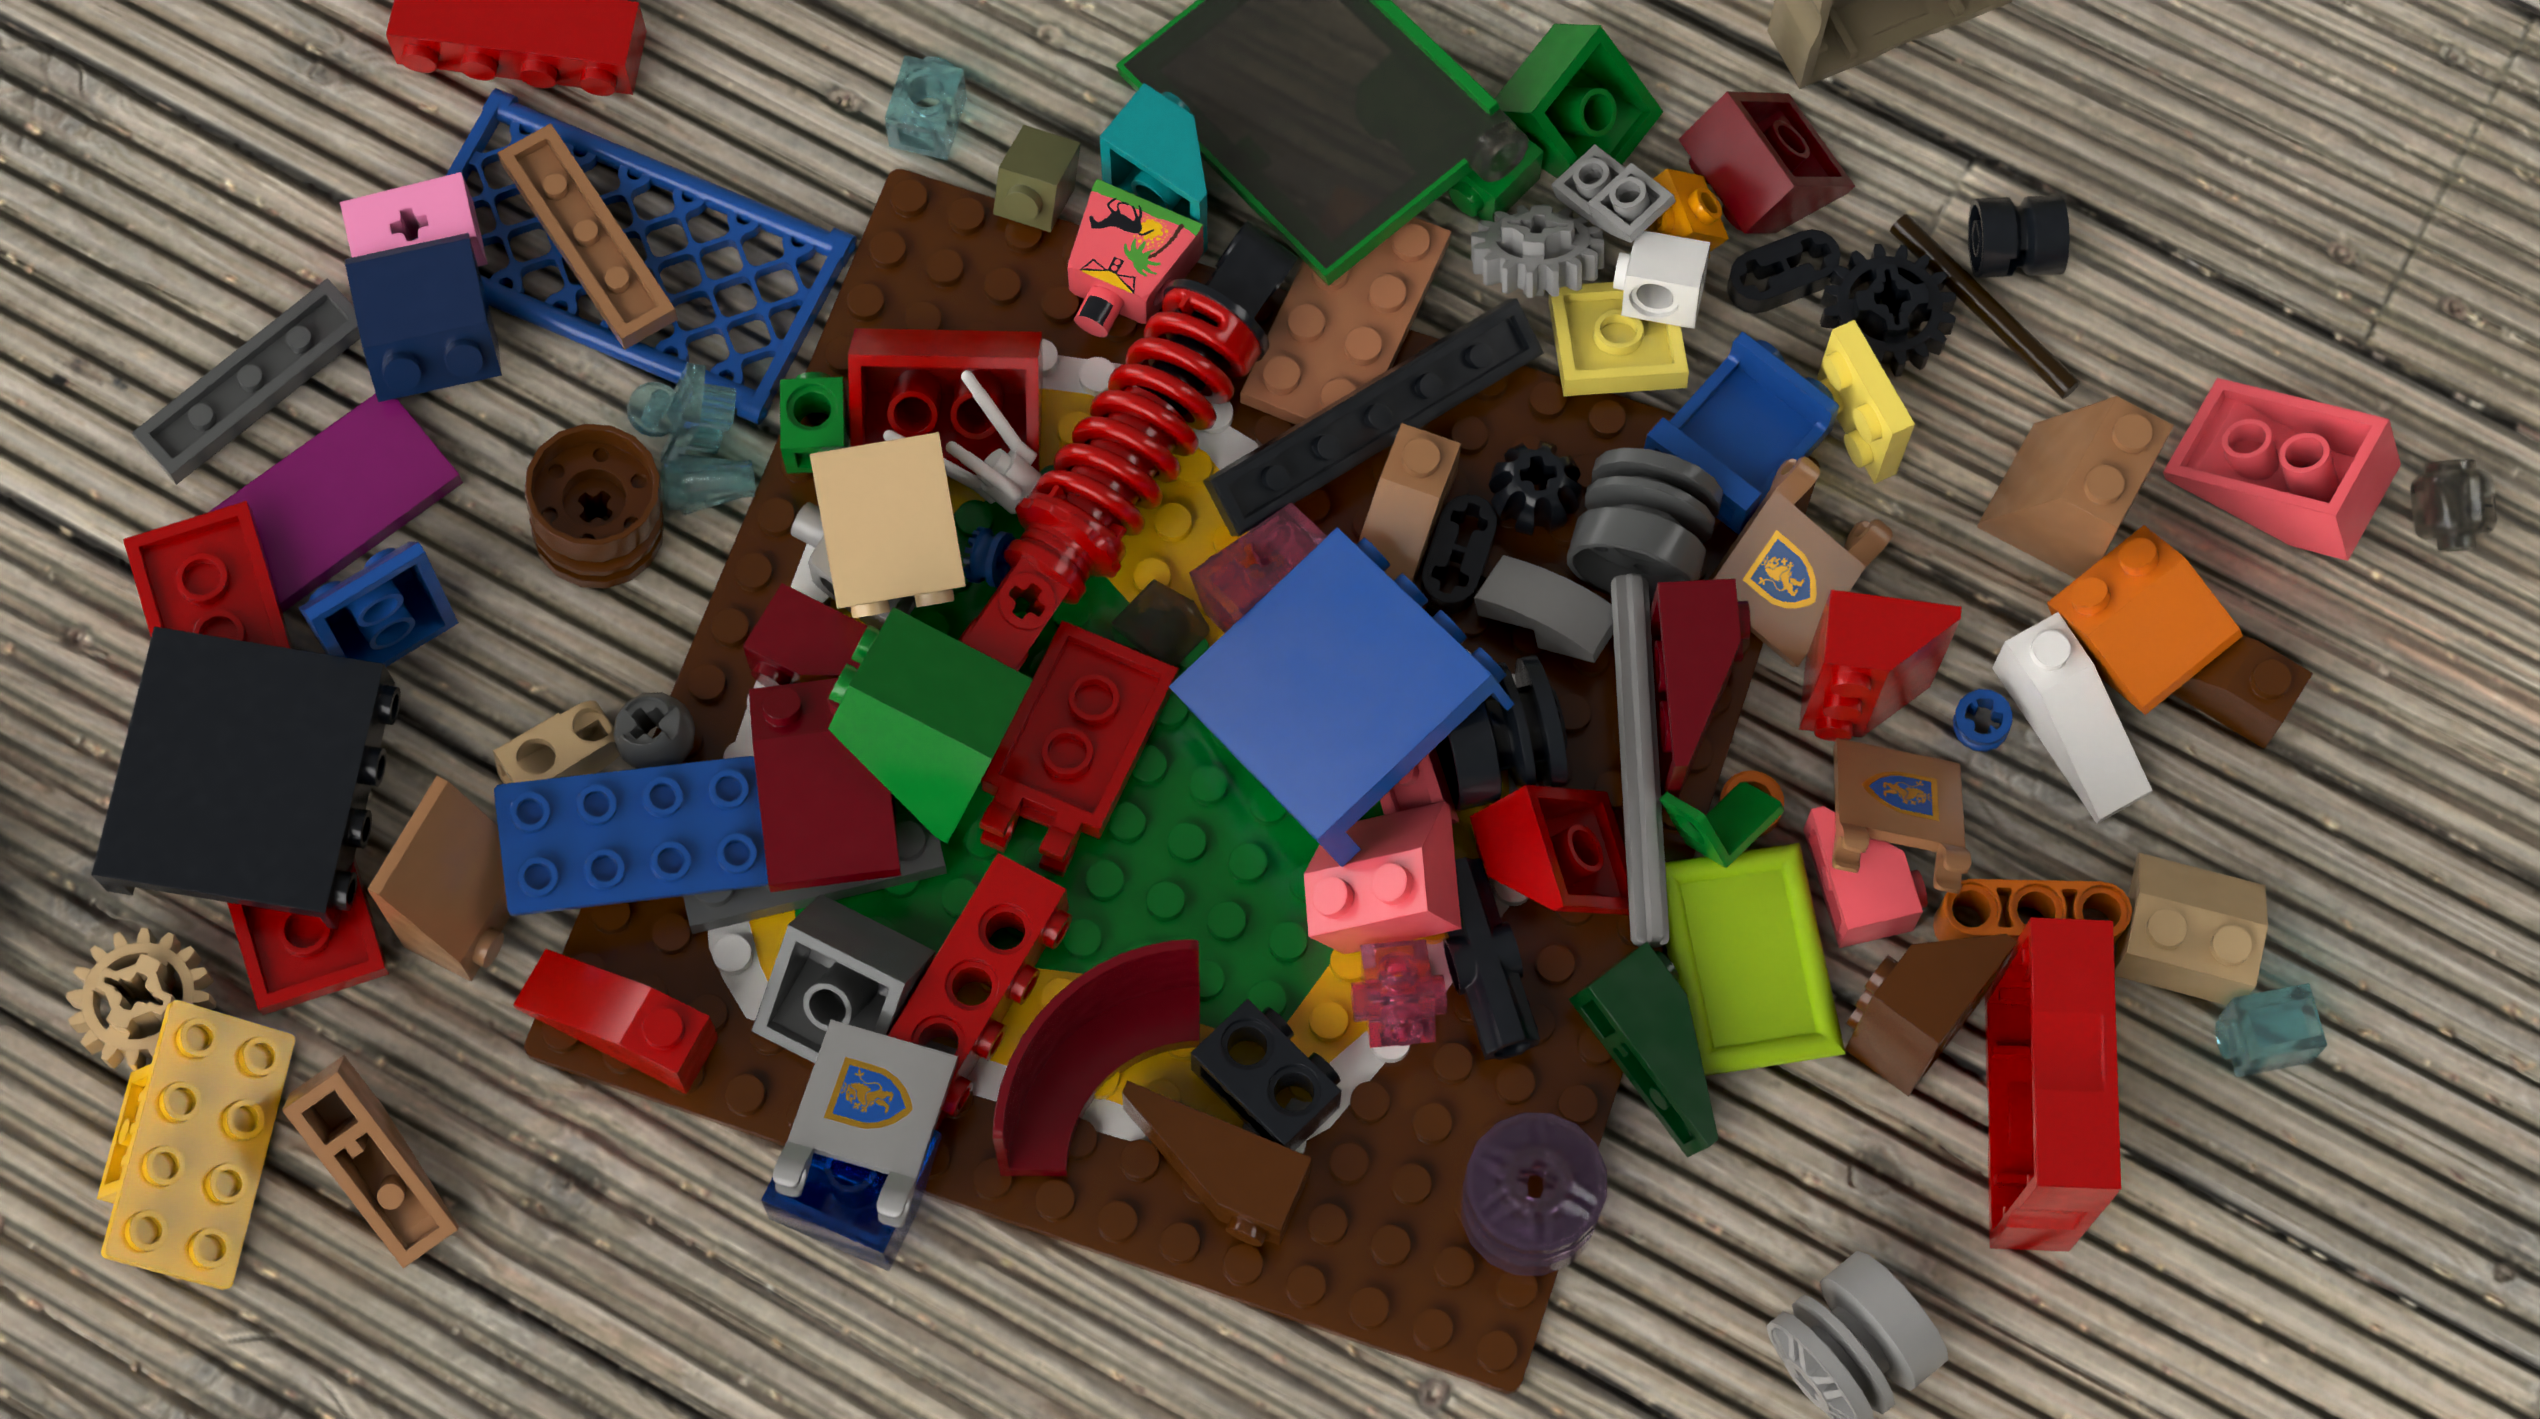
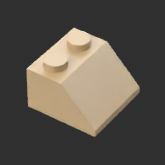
(2193, 931)

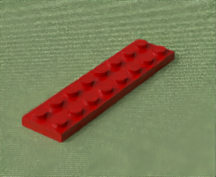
(216, 582)

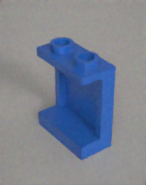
(1747, 424)

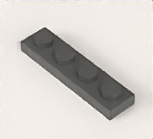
(250, 382)
(919, 859)

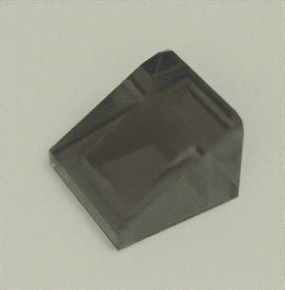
(1162, 623)

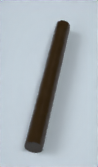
(1986, 307)

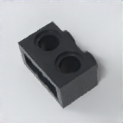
(1253, 1088)

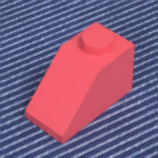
(1868, 904)

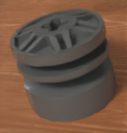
(1645, 519)

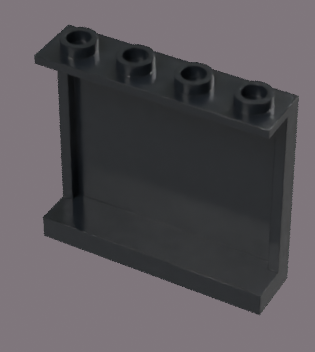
(247, 775)

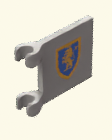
(871, 1107)

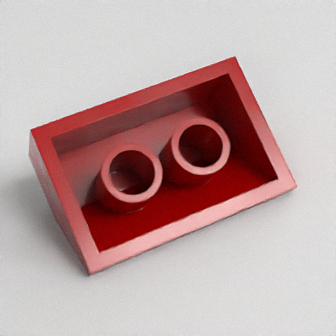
(915, 386)
(1871, 660)

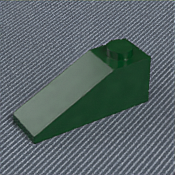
(1651, 1036)

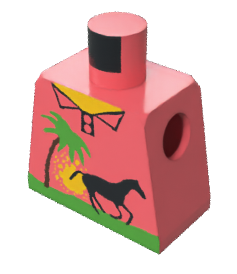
(1128, 257)

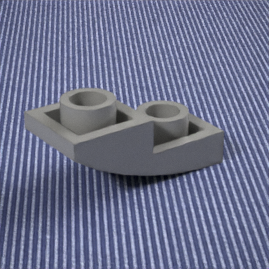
(1612, 196)
(1559, 611)

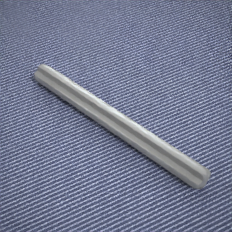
(1639, 761)

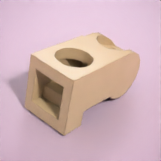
(561, 746)

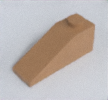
(1411, 498)
(370, 1160)

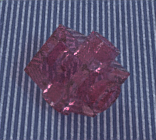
(1398, 1007)

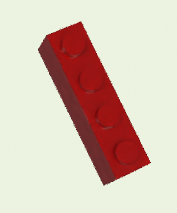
(534, 41)

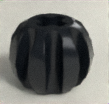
(1515, 492)

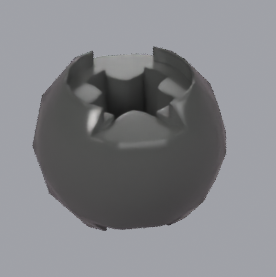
(646, 713)

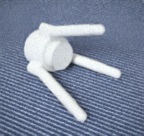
(1001, 475)

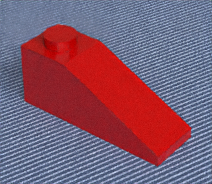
(620, 1018)

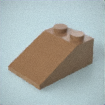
(446, 883)

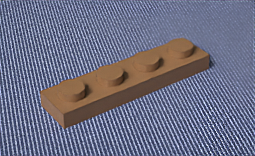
(587, 236)

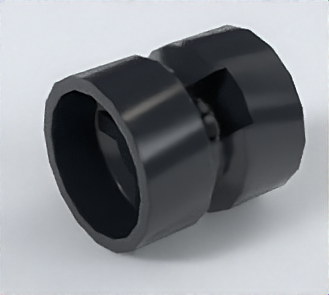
(2018, 236)

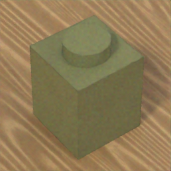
(1036, 178)

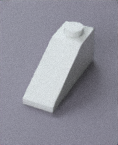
(2072, 715)

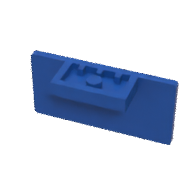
(630, 835)

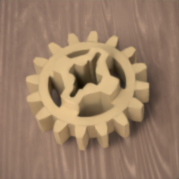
(117, 976)

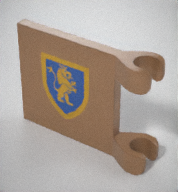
(1791, 564)
(1900, 802)

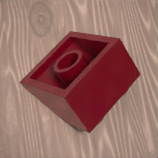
(1763, 161)

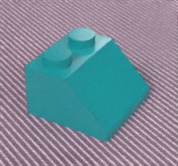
(1157, 154)

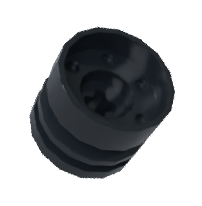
(1514, 740)

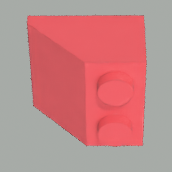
(1392, 888)

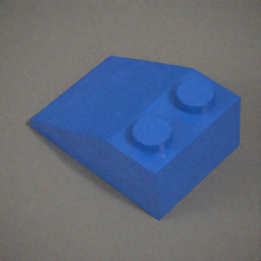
(382, 608)

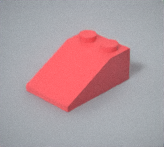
(2287, 465)

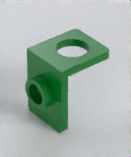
(1728, 826)

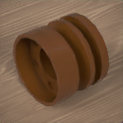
(595, 475)

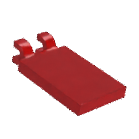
(1074, 742)

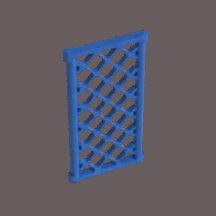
(750, 403)

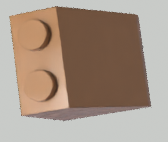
(2076, 483)

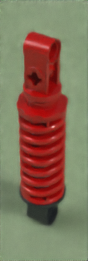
(1089, 499)

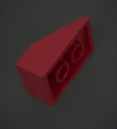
(1694, 644)
(818, 803)

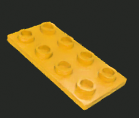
(193, 1145)

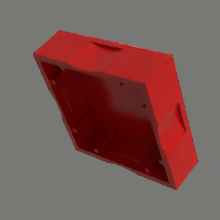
(2052, 1085)

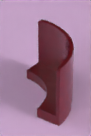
(1083, 1037)

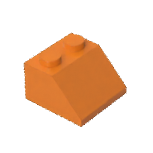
(2145, 619)

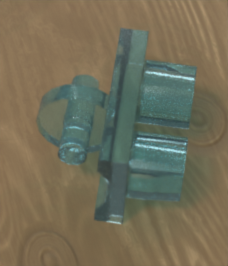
(690, 413)

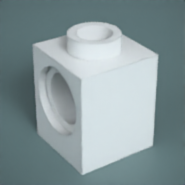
(1663, 278)

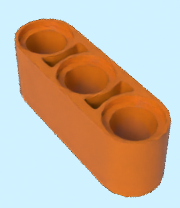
(1999, 899)

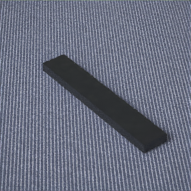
(1371, 416)

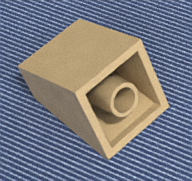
(888, 523)

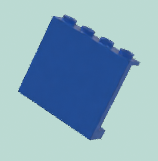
(1337, 687)

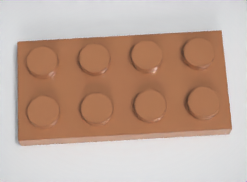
(1347, 331)

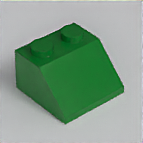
(1578, 95)

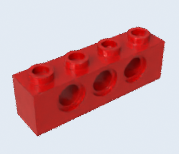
(1004, 898)

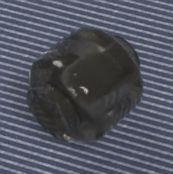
(2453, 504)

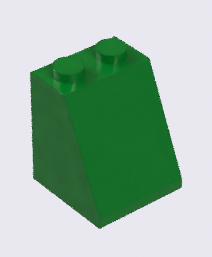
(925, 715)

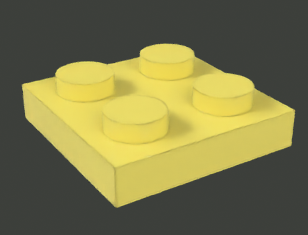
(1612, 352)
(1869, 406)

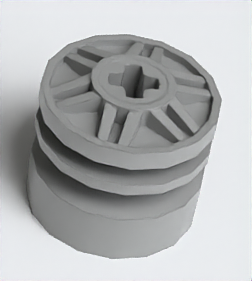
(1867, 1334)

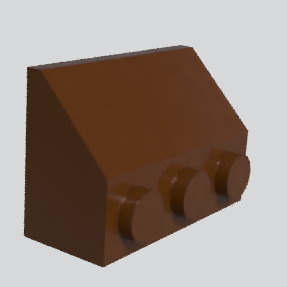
(1921, 1004)

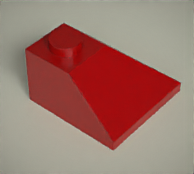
(1556, 848)

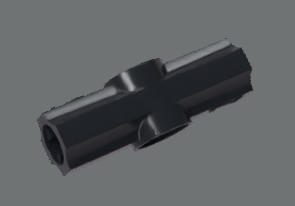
(1488, 968)

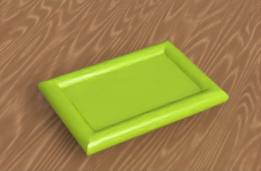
(1751, 960)

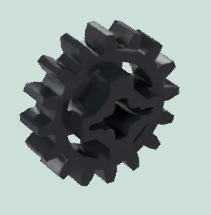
(1905, 293)

